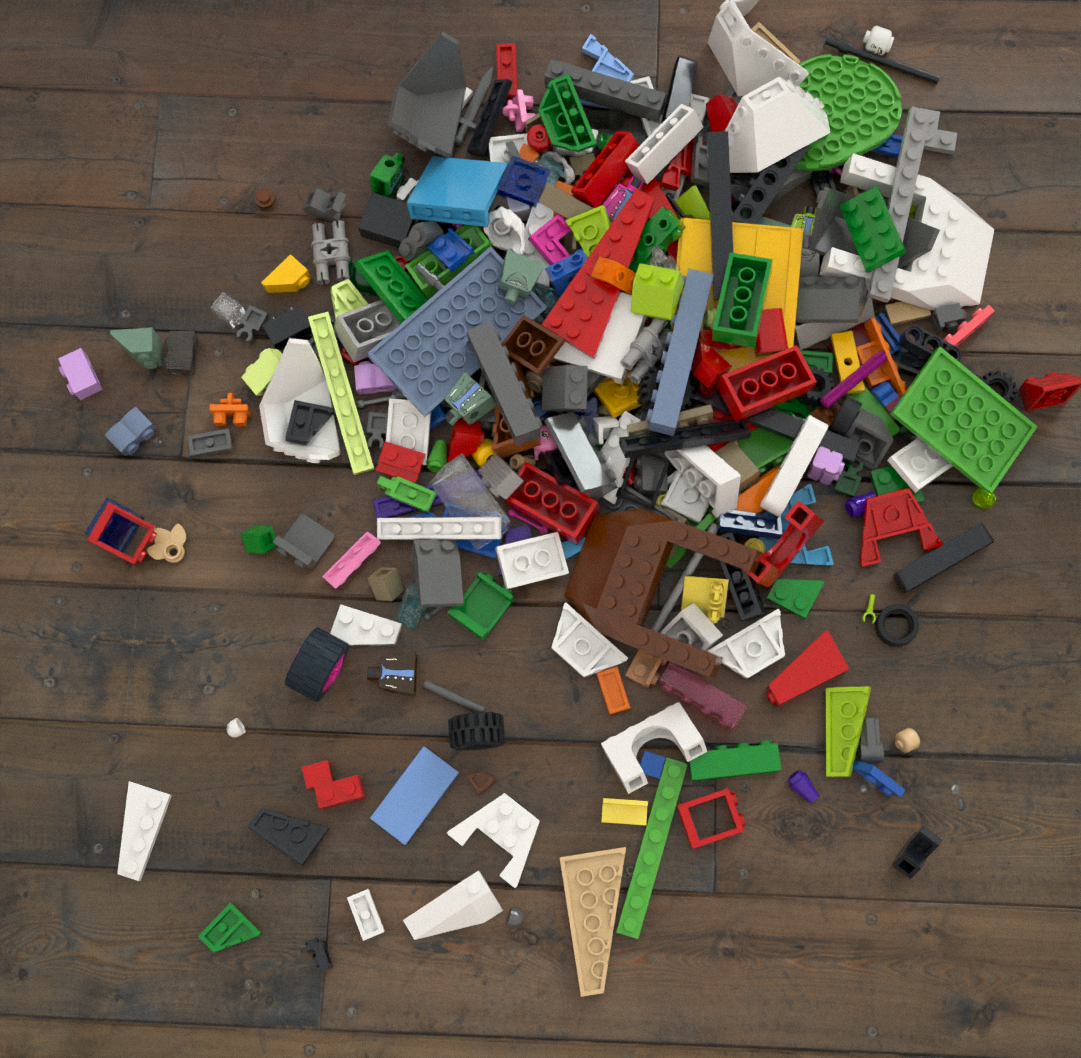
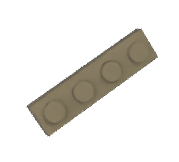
(686, 418)

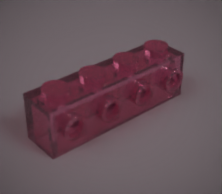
(702, 694)

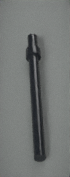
(845, 47)

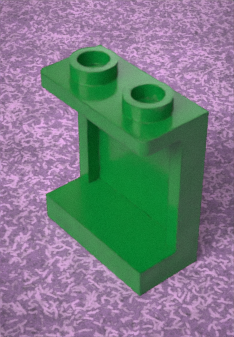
(483, 606)

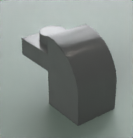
(325, 205)

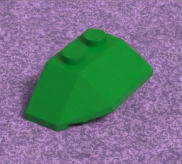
(565, 116)

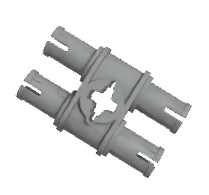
(322, 248)
(646, 350)

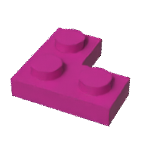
(547, 240)

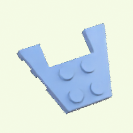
(605, 65)

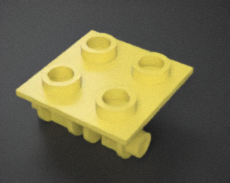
(707, 594)

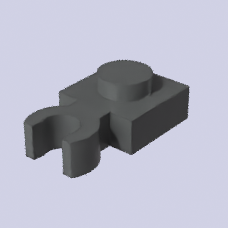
(252, 321)
(377, 428)

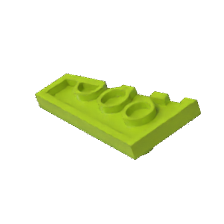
(590, 227)

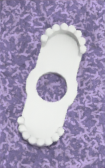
(568, 173)

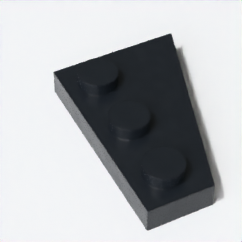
(289, 835)

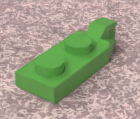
(408, 493)

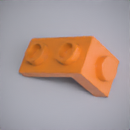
(614, 273)

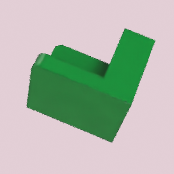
(259, 539)

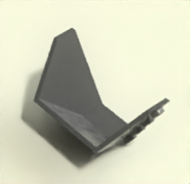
(431, 98)
(832, 231)

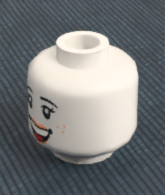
(878, 40)

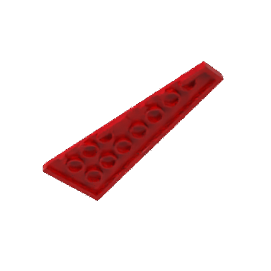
(587, 302)

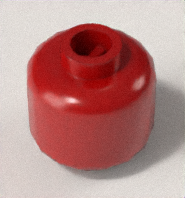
(539, 145)

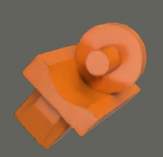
(230, 408)

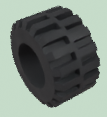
(649, 383)
(476, 731)

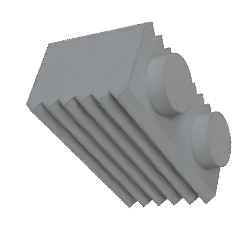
(499, 477)

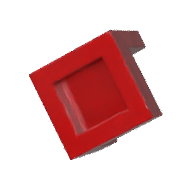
(317, 774)

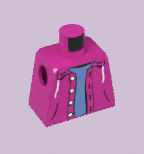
(620, 196)

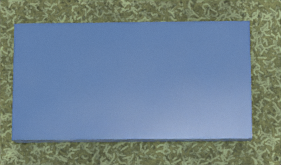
(414, 795)

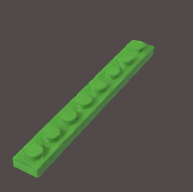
(652, 848)

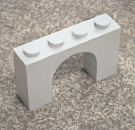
(669, 724)

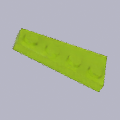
(844, 725)

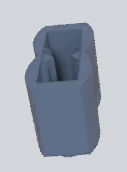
(130, 432)

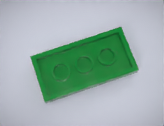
(872, 229)
(392, 284)

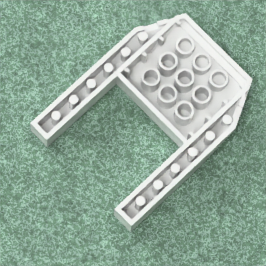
(960, 255)

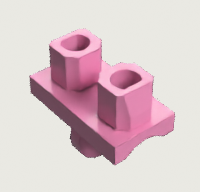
(517, 108)

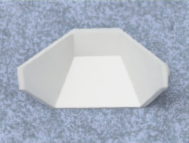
(744, 54)
(773, 125)
(302, 379)

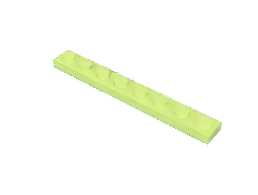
(341, 393)

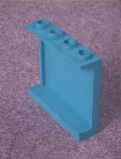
(456, 191)

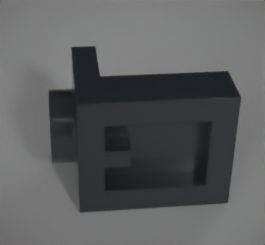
(321, 957)

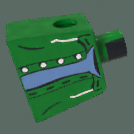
(388, 175)

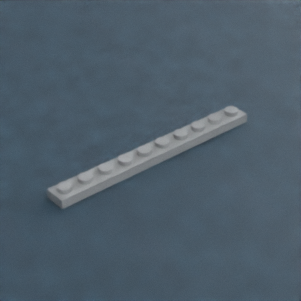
(901, 195)

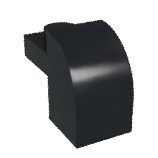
(916, 851)

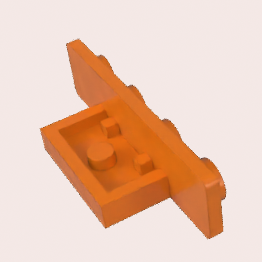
(888, 370)

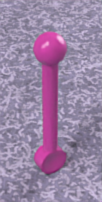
(543, 530)

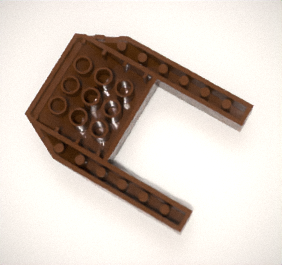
(622, 572)

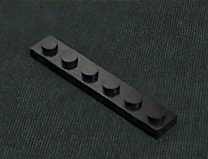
(684, 438)

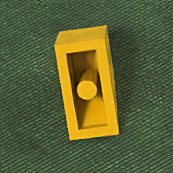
(287, 277)

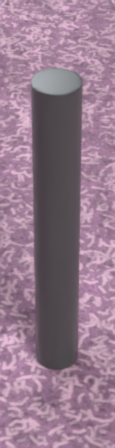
(453, 697)

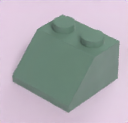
(141, 345)

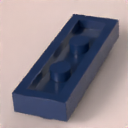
(750, 524)

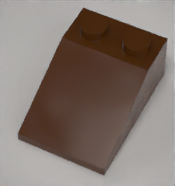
(532, 345)

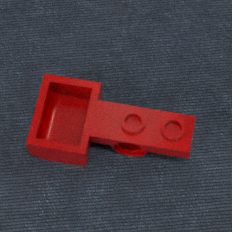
(770, 338)

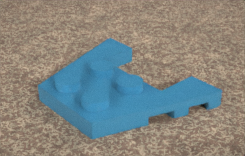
(818, 556)

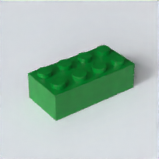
(742, 300)

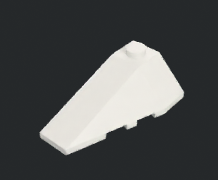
(461, 906)

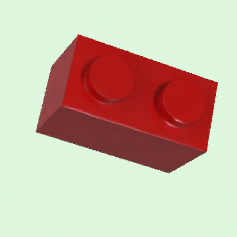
(339, 792)

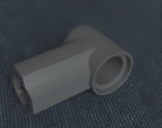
(870, 748)

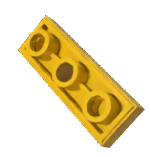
(845, 351)

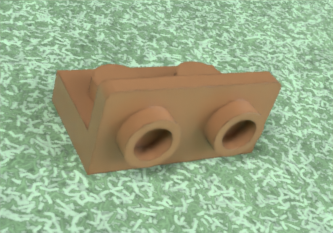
(644, 668)

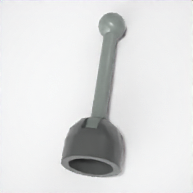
(396, 394)

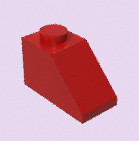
(708, 364)
(464, 439)

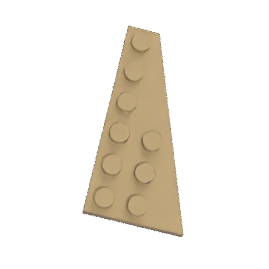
(592, 900)

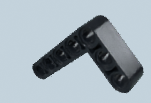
(919, 348)

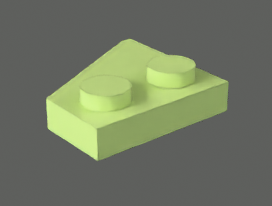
(346, 297)

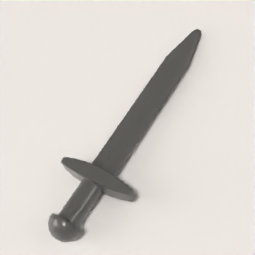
(466, 122)

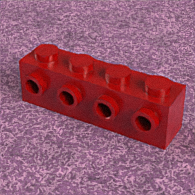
(605, 170)

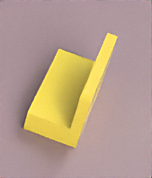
(624, 811)

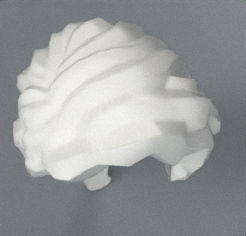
(506, 231)

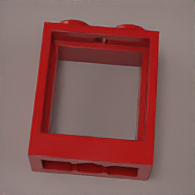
(102, 524)
(688, 824)

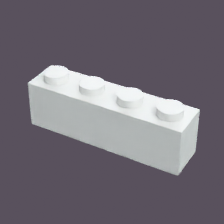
(664, 143)

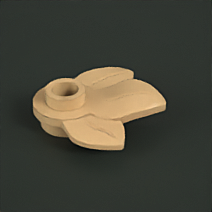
(167, 542)

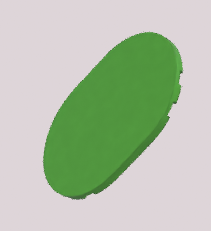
(859, 105)

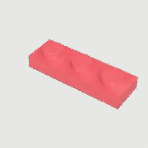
(967, 329)

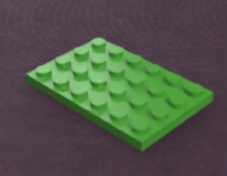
(963, 420)

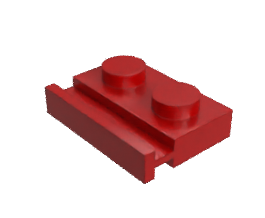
(400, 462)

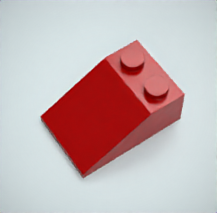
(1049, 391)

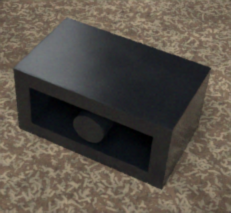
(288, 325)

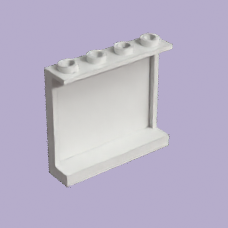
(619, 334)

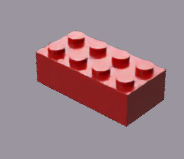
(766, 383)
(552, 505)

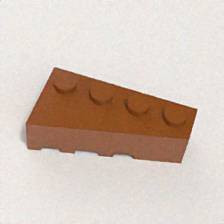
(503, 441)

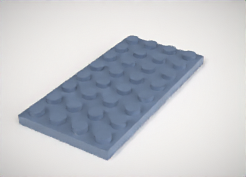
(432, 345)

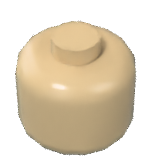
(907, 740)

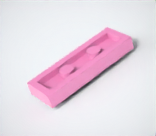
(351, 560)

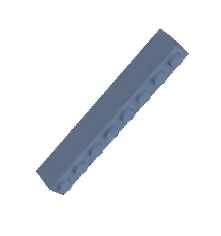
(680, 354)

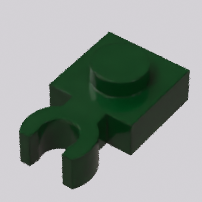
(848, 481)

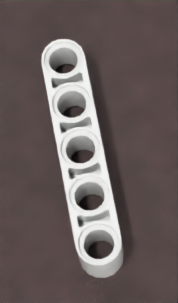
(794, 466)

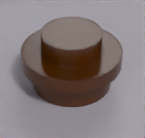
(264, 198)

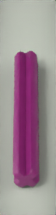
(853, 379)

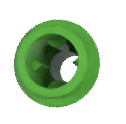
(438, 456)

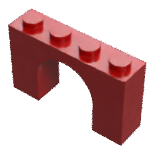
(801, 528)

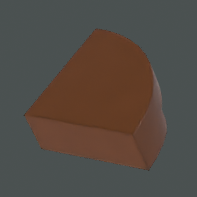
(480, 781)

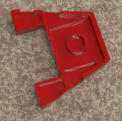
(679, 165)
(893, 515)

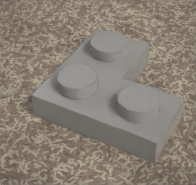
(936, 139)

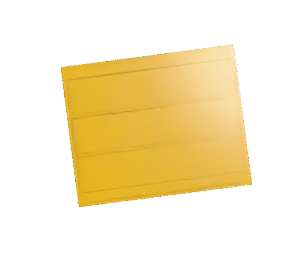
(763, 241)

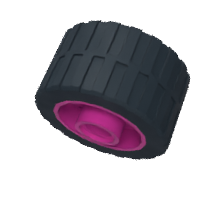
(317, 664)

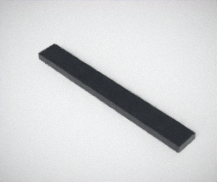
(719, 206)
(784, 426)

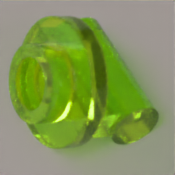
(983, 498)

